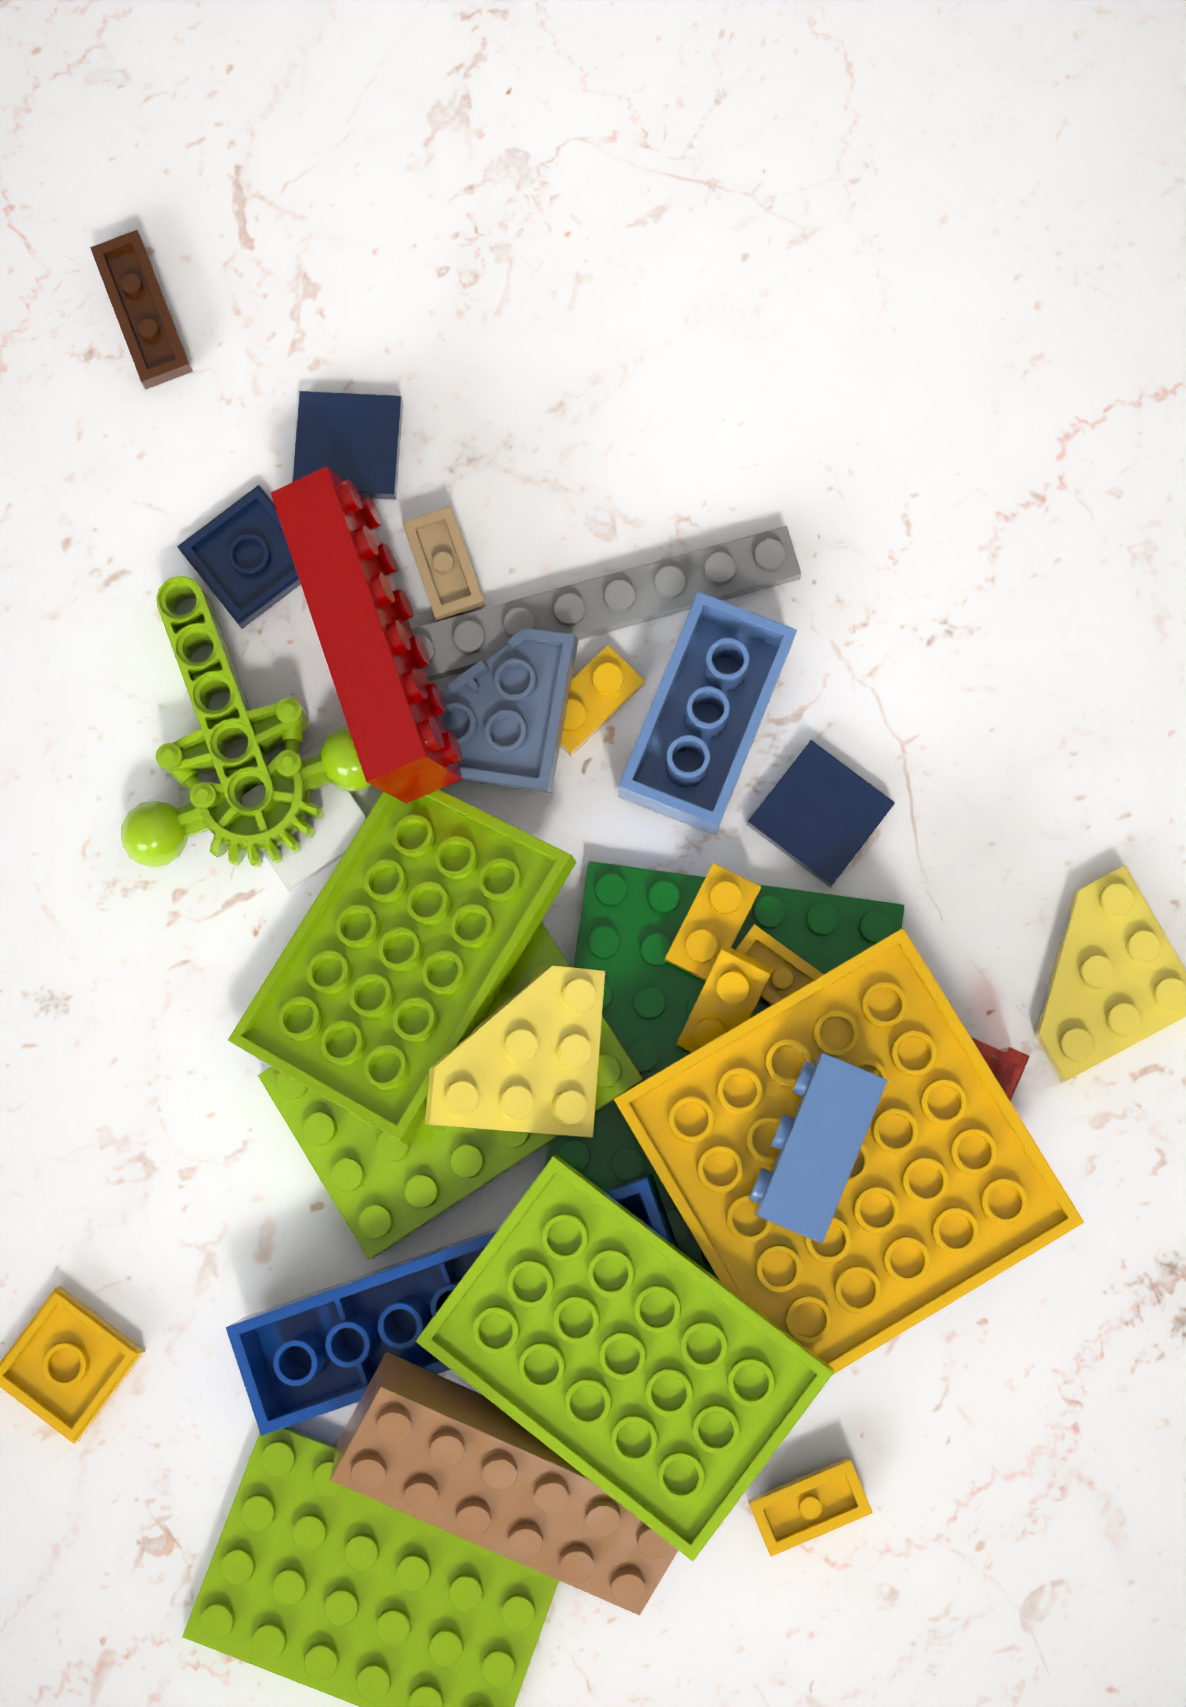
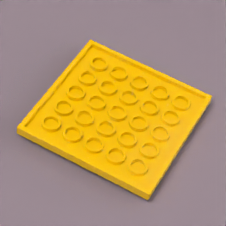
(937, 1192)

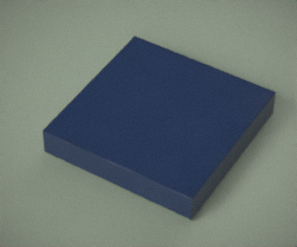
(353, 437)
(244, 557)
(820, 813)

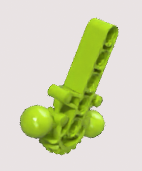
(158, 832)

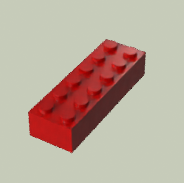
(368, 636)

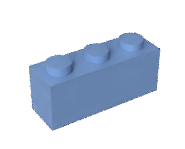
(817, 1146)

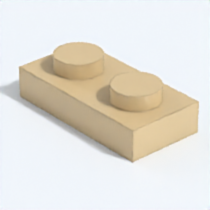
(443, 564)

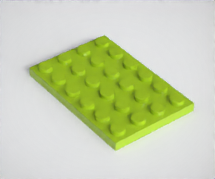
(401, 955)
(397, 1188)
(625, 1357)
(362, 1593)

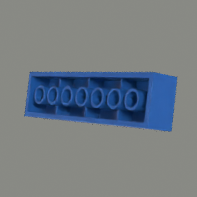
(329, 1343)

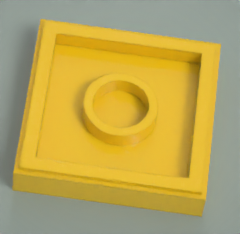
(67, 1364)

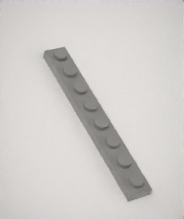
(614, 599)

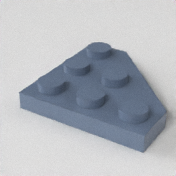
(513, 711)

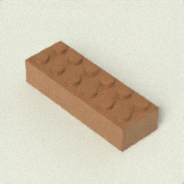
(492, 1482)

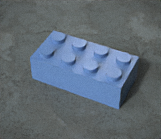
(706, 713)

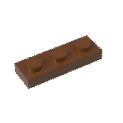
(141, 309)

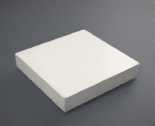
(332, 836)

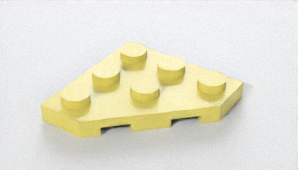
(1109, 979)
(527, 1062)

